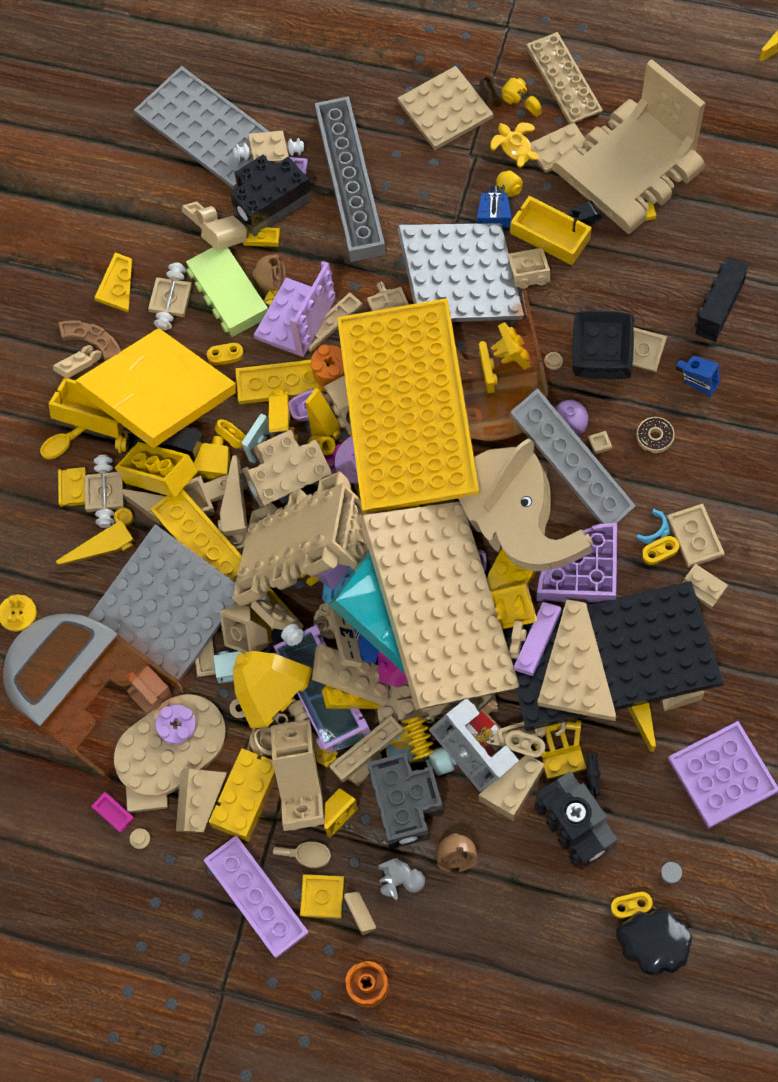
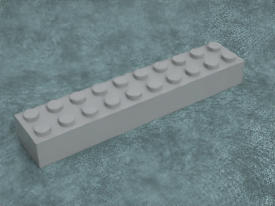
(350, 179)

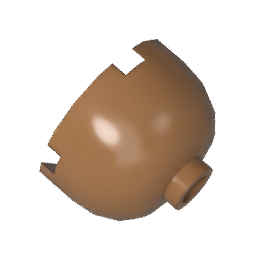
(269, 272)
(456, 852)

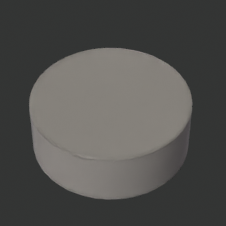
(671, 873)

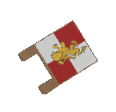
(484, 727)

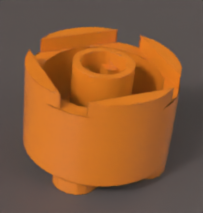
(327, 364)
(362, 973)

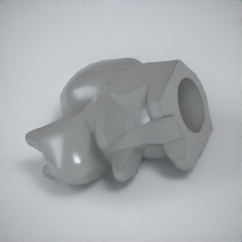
(399, 873)

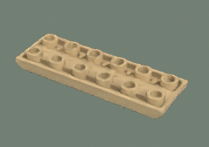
(563, 78)

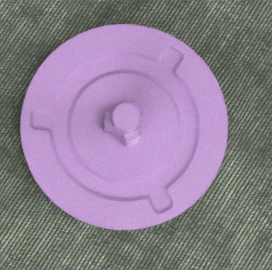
(346, 462)

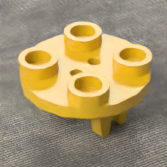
(17, 621)

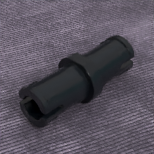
(592, 774)

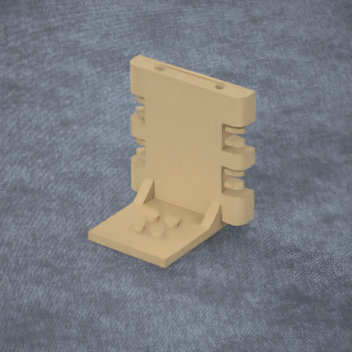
(640, 151)
(302, 538)

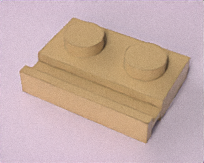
(706, 586)

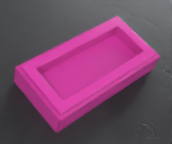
(113, 812)

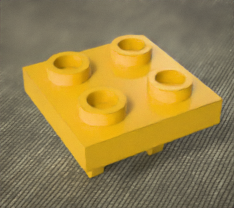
(511, 347)
(513, 605)

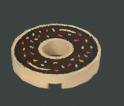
(659, 425)

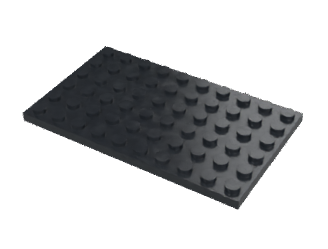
(649, 650)

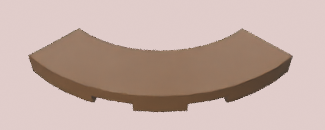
(92, 334)

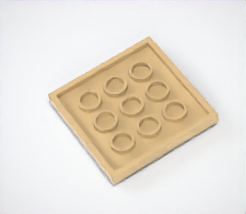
(445, 108)

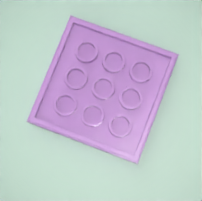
(723, 774)

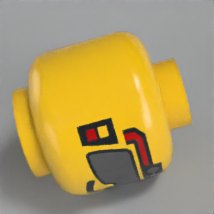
(514, 90)

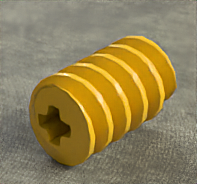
(418, 737)

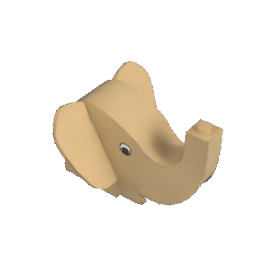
(516, 509)

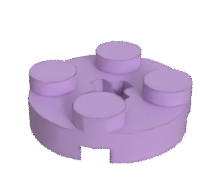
(183, 732)

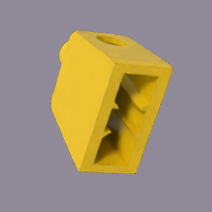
(213, 459)

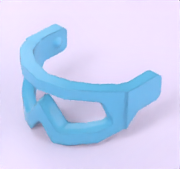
(648, 539)

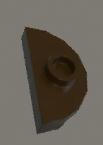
(489, 91)

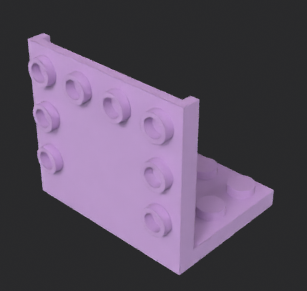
(297, 313)

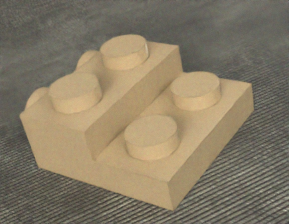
(529, 268)

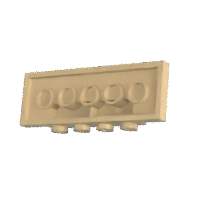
(402, 707)

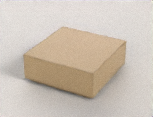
(599, 442)

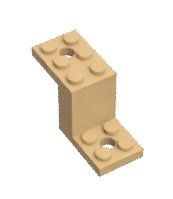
(297, 775)

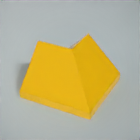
(338, 811)

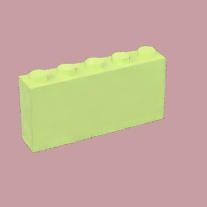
(226, 290)

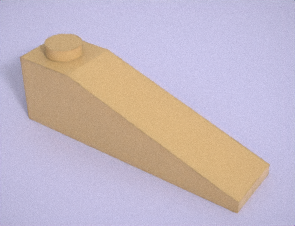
(233, 508)

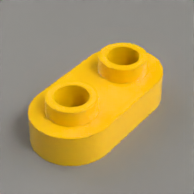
(225, 355)
(230, 433)
(658, 549)
(630, 904)

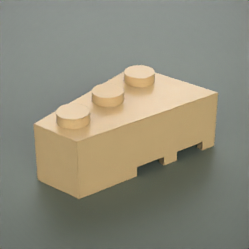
(513, 788)
(197, 798)

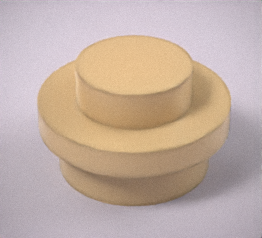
(553, 361)
(139, 838)

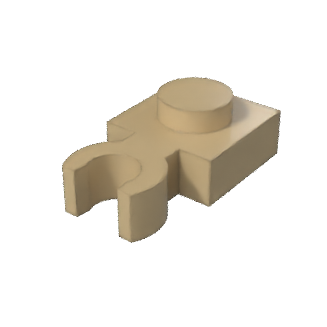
(518, 636)

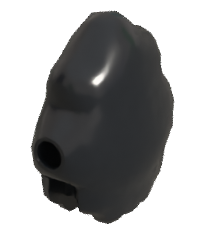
(655, 941)

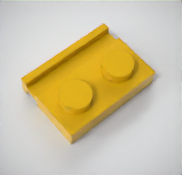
(71, 486)

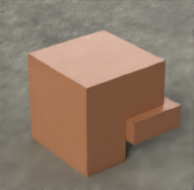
(149, 690)

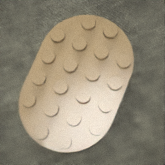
(153, 766)

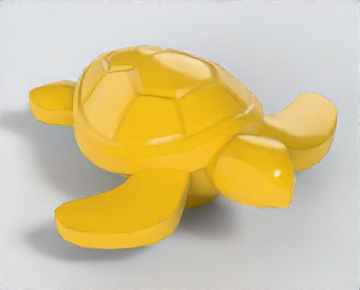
(515, 143)

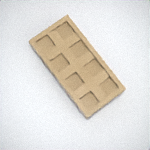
(353, 680)

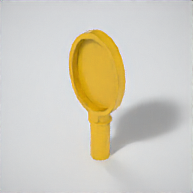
(59, 443)

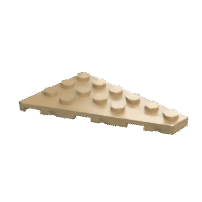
(575, 669)

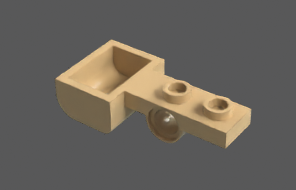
(216, 232)
(205, 493)

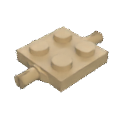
(387, 298)

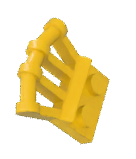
(566, 759)

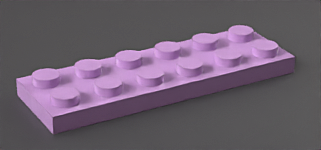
(256, 897)

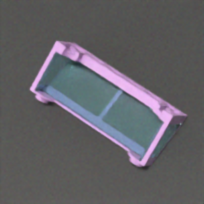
(334, 726)

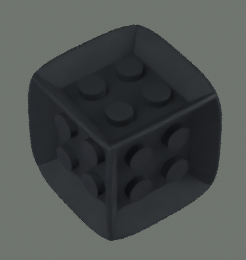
(603, 344)

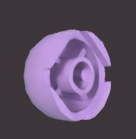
(574, 415)

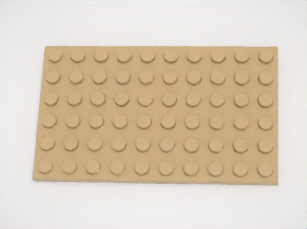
(439, 604)

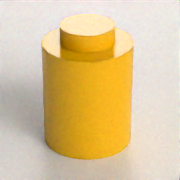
(325, 443)

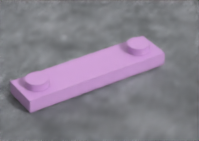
(537, 639)

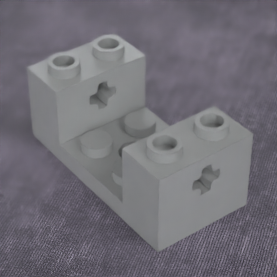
(465, 749)

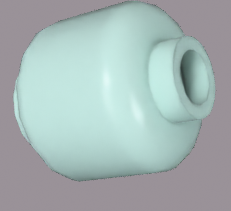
(441, 762)

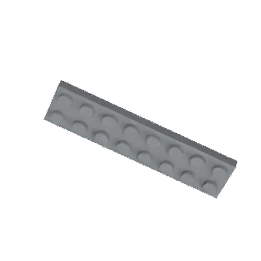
(571, 458)

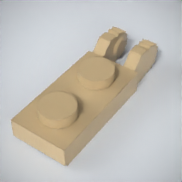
(77, 362)

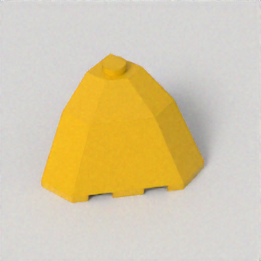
(267, 684)

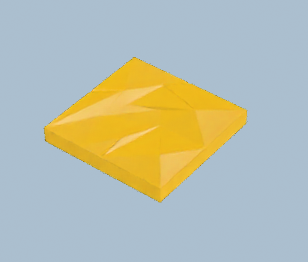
(155, 387)

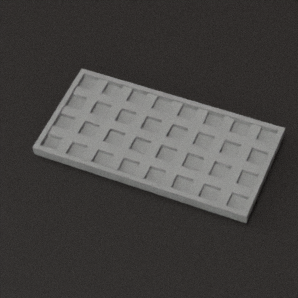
(200, 123)

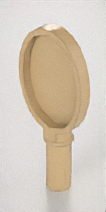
(307, 854)

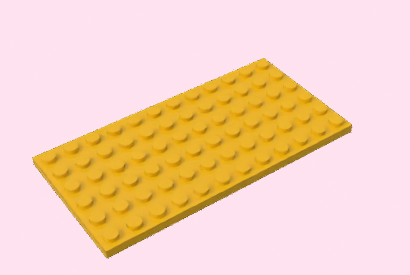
(406, 407)

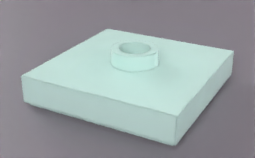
(256, 435)

